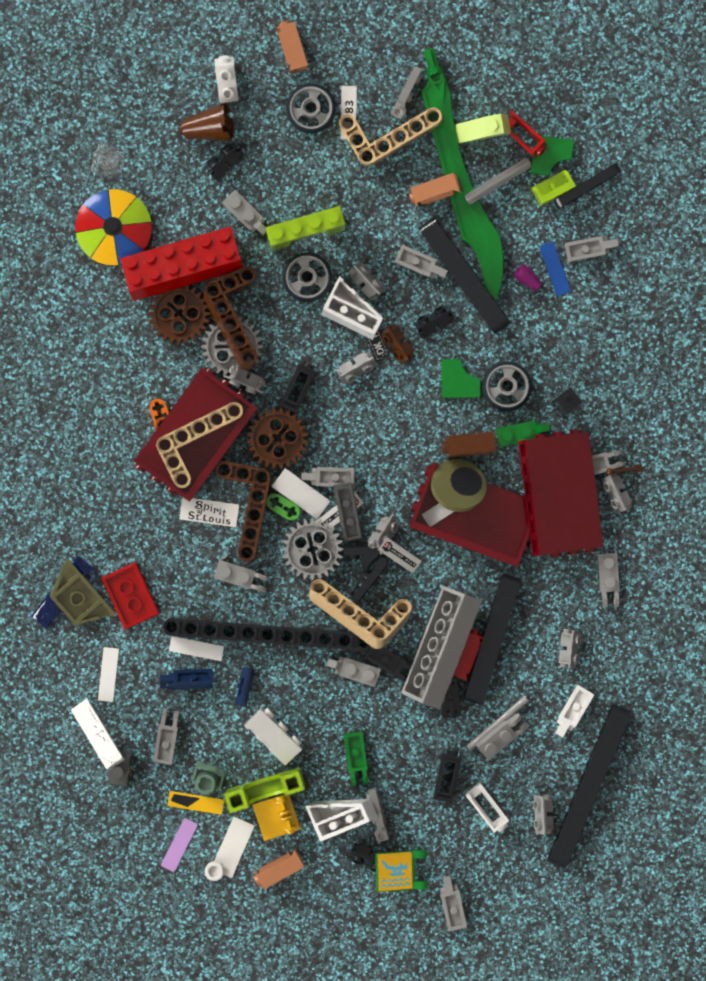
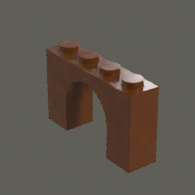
(469, 444)

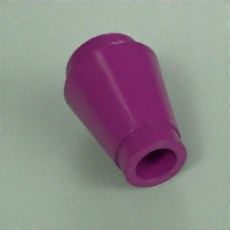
(527, 277)

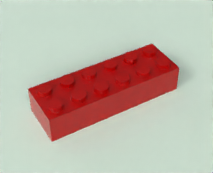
(181, 263)

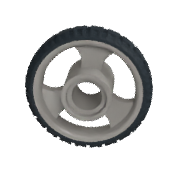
(295, 113)
(303, 260)
(508, 369)

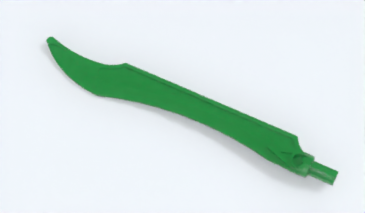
(471, 218)

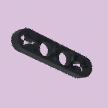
(587, 186)

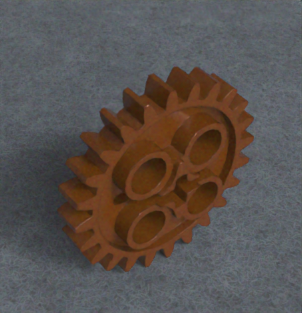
(167, 326)
(291, 449)

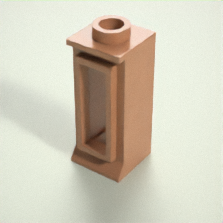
(292, 47)
(435, 190)
(278, 869)

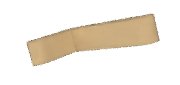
(390, 138)
(192, 436)
(359, 616)

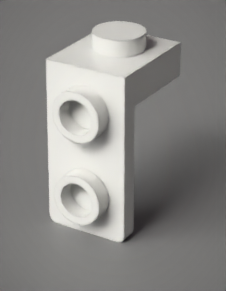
(226, 79)

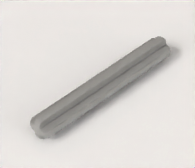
(498, 180)

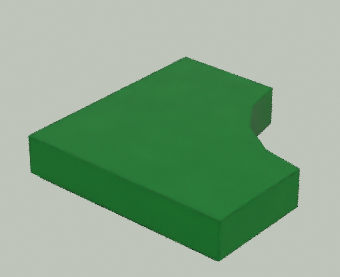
(556, 151)
(457, 382)

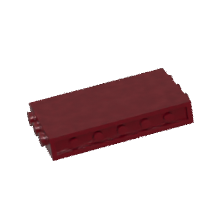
(202, 455)
(560, 494)
(493, 528)

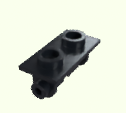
(227, 154)
(441, 316)
(451, 703)
(362, 856)

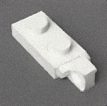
(573, 710)

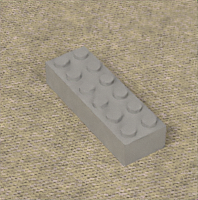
(441, 647)

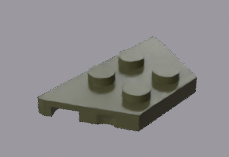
(78, 597)

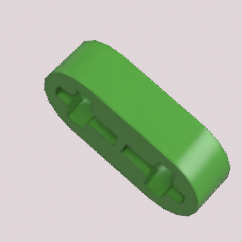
(281, 511)

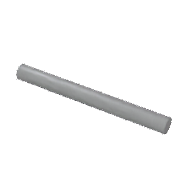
(505, 716)

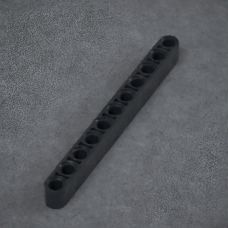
(258, 634)

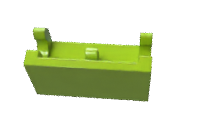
(553, 187)

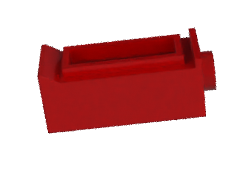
(539, 148)
(468, 654)

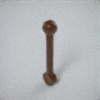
(638, 468)

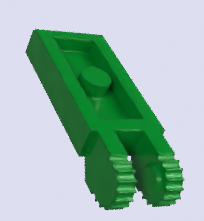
(356, 756)

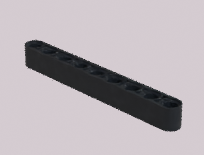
(589, 786)

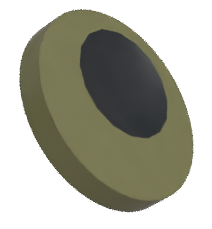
(458, 485)

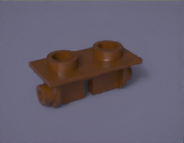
(401, 351)

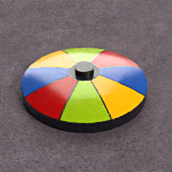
(113, 226)

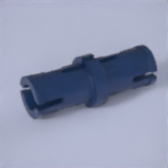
(244, 686)

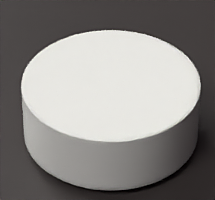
(214, 870)

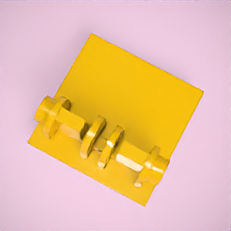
(276, 817)

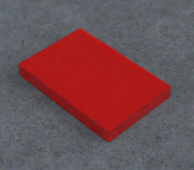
(130, 595)

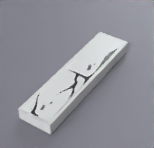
(97, 734)

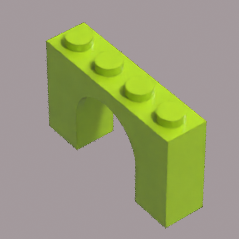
(326, 221)
(248, 793)

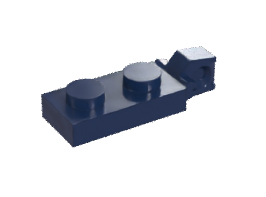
(187, 679)

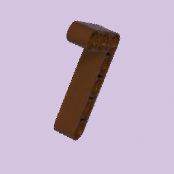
(229, 315)
(252, 504)

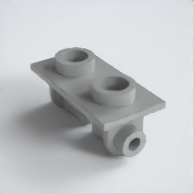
(361, 273)
(349, 372)
(238, 378)
(612, 485)
(387, 528)
(569, 657)
(542, 804)

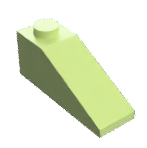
(482, 128)

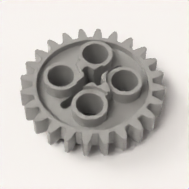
(212, 352)
(295, 553)

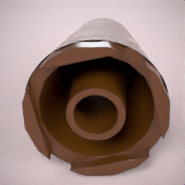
(209, 124)

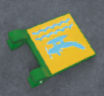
(397, 870)

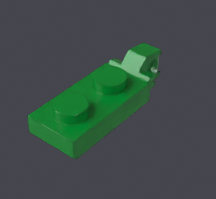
(512, 434)

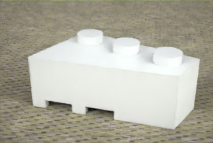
(351, 310)
(274, 735)
(339, 815)

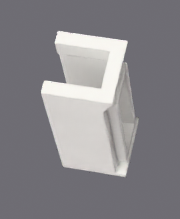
(497, 825)

